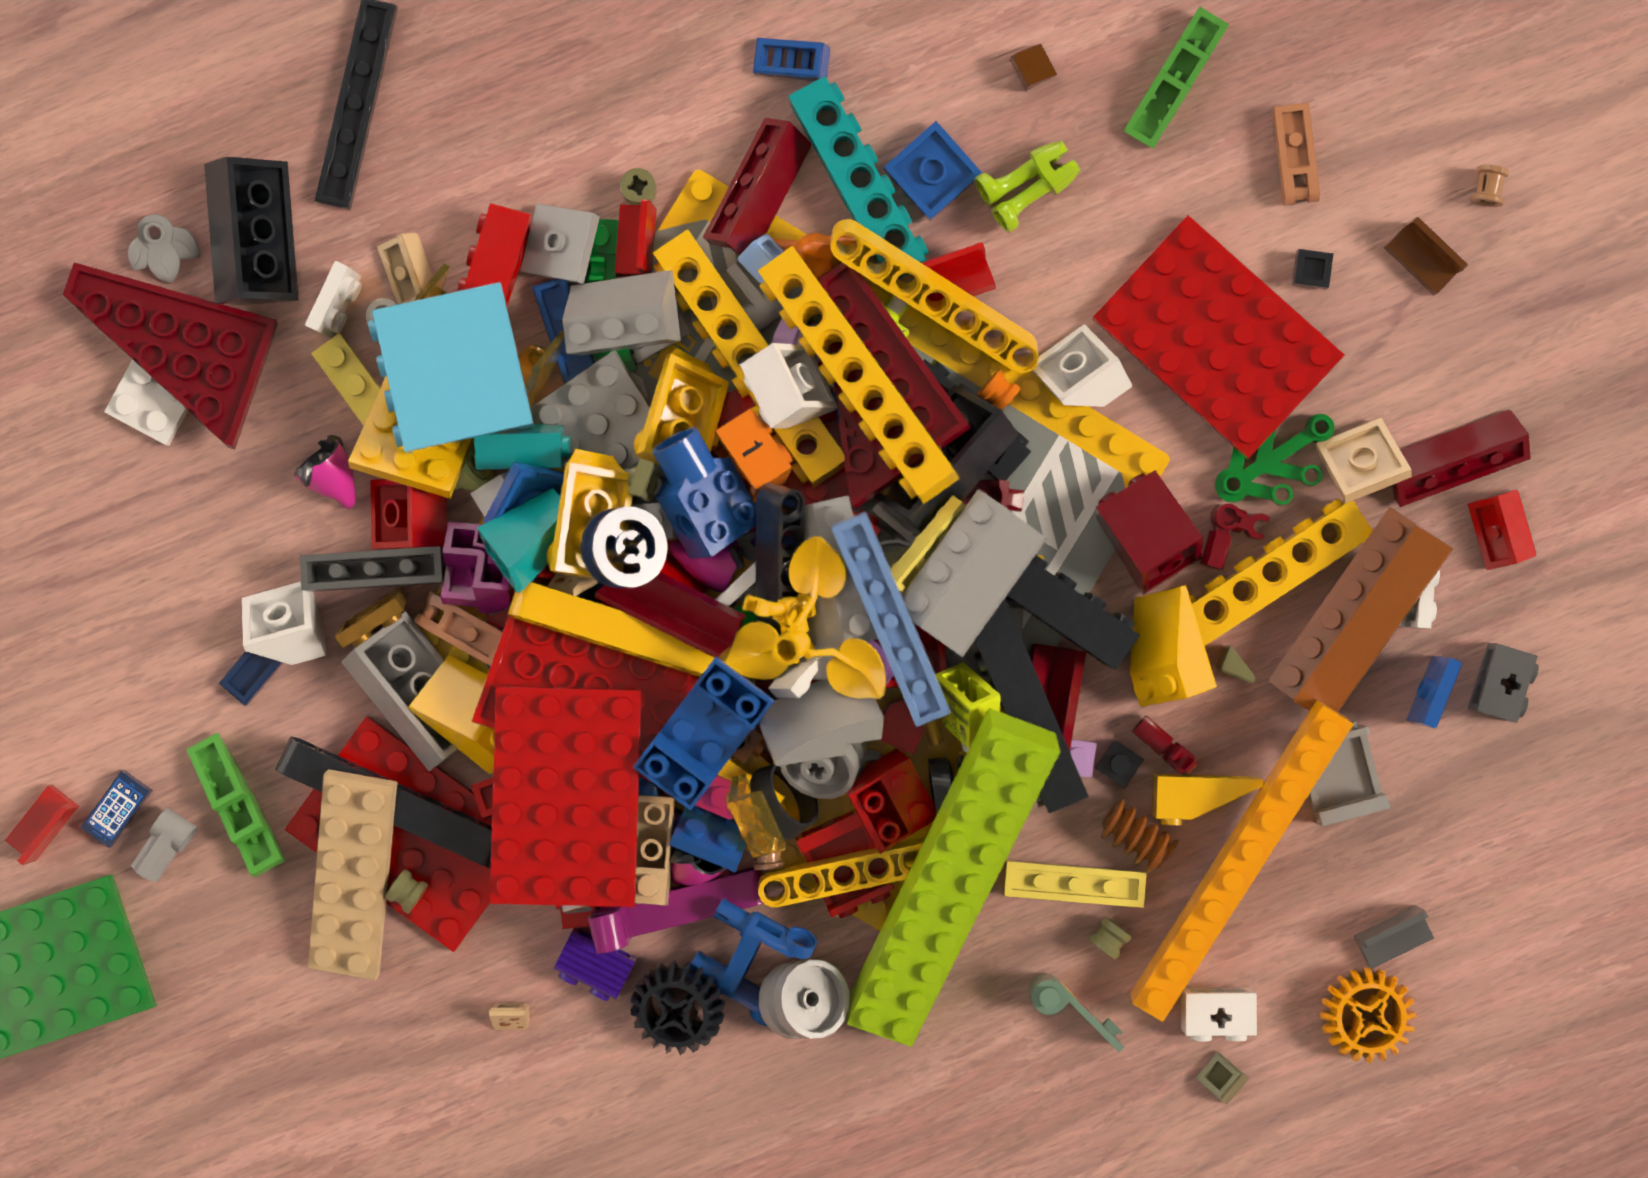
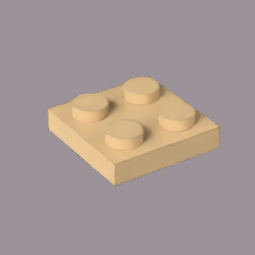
(1363, 460)

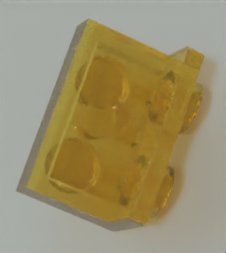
(754, 818)

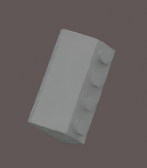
(971, 572)
(845, 613)
(392, 672)

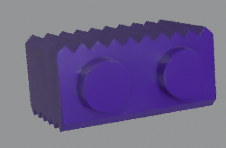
(601, 972)

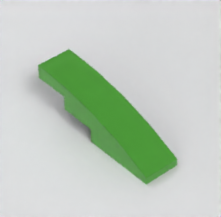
(1176, 77)
(236, 805)

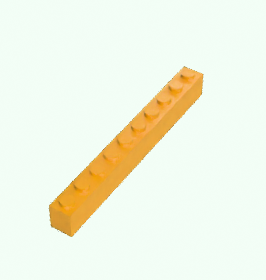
(1240, 860)

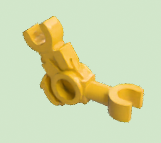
(784, 611)

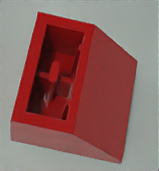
(891, 800)

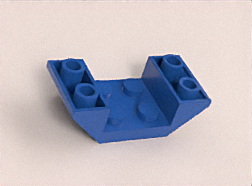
(703, 733)

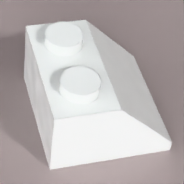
(787, 385)

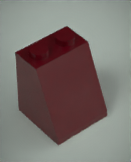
(1149, 531)

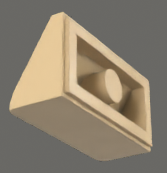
(405, 266)

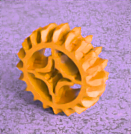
(1373, 1003)

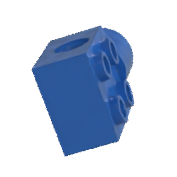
(702, 495)

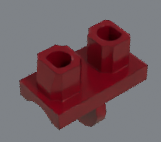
(1000, 492)

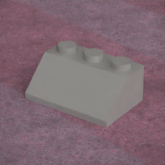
(621, 314)

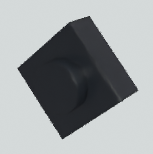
(1312, 269)
(1119, 763)

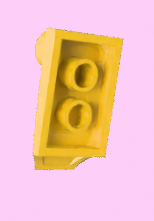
(684, 398)
(589, 487)

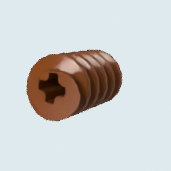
(1136, 836)

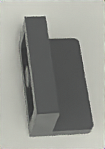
(1394, 936)

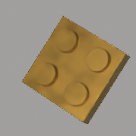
(384, 612)

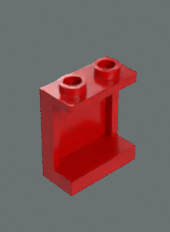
(840, 837)

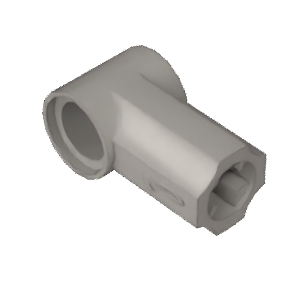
(751, 296)
(168, 837)

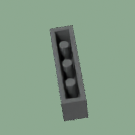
(372, 569)

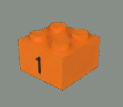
(753, 451)

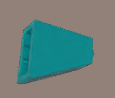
(535, 446)
(522, 537)

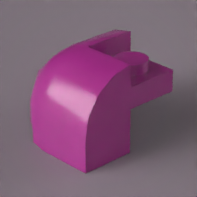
(470, 572)

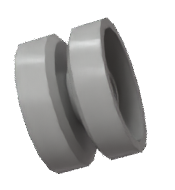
(827, 776)
(804, 999)

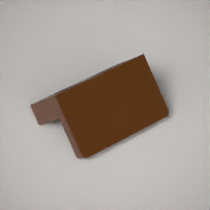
(1425, 255)

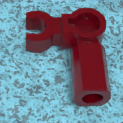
(1226, 519)
(1161, 742)

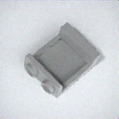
(1349, 782)

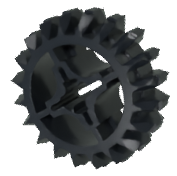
(681, 1025)

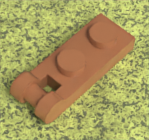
(1295, 152)
(460, 628)

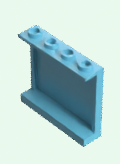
(450, 367)

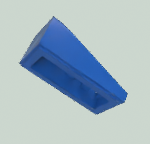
(821, 61)

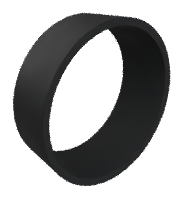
(808, 807)

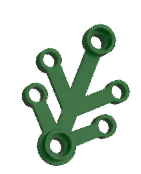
(1269, 463)

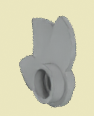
(161, 253)

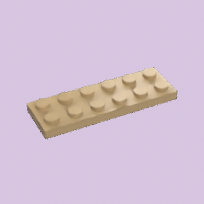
(352, 874)

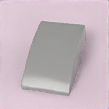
(818, 724)

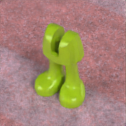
(1048, 181)

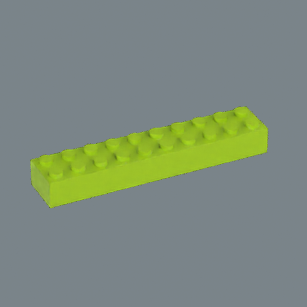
(952, 876)

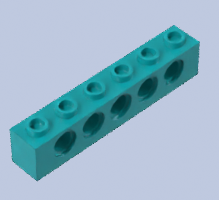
(821, 97)

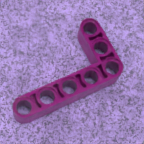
(615, 926)

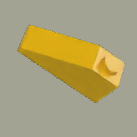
(1190, 796)

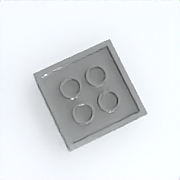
(599, 410)

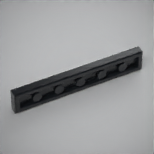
(356, 103)

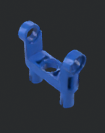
(754, 930)

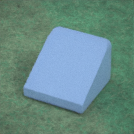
(759, 254)

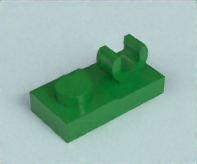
(603, 253)

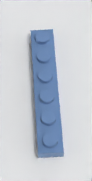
(890, 619)

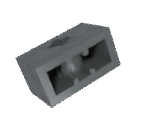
(1498, 664)

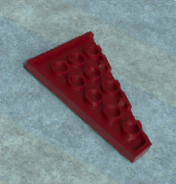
(189, 345)
(907, 372)

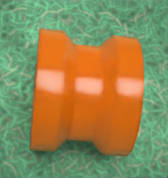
(998, 390)

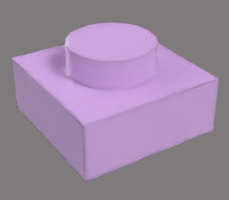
(1083, 755)

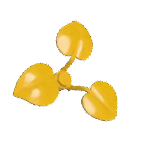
(765, 655)

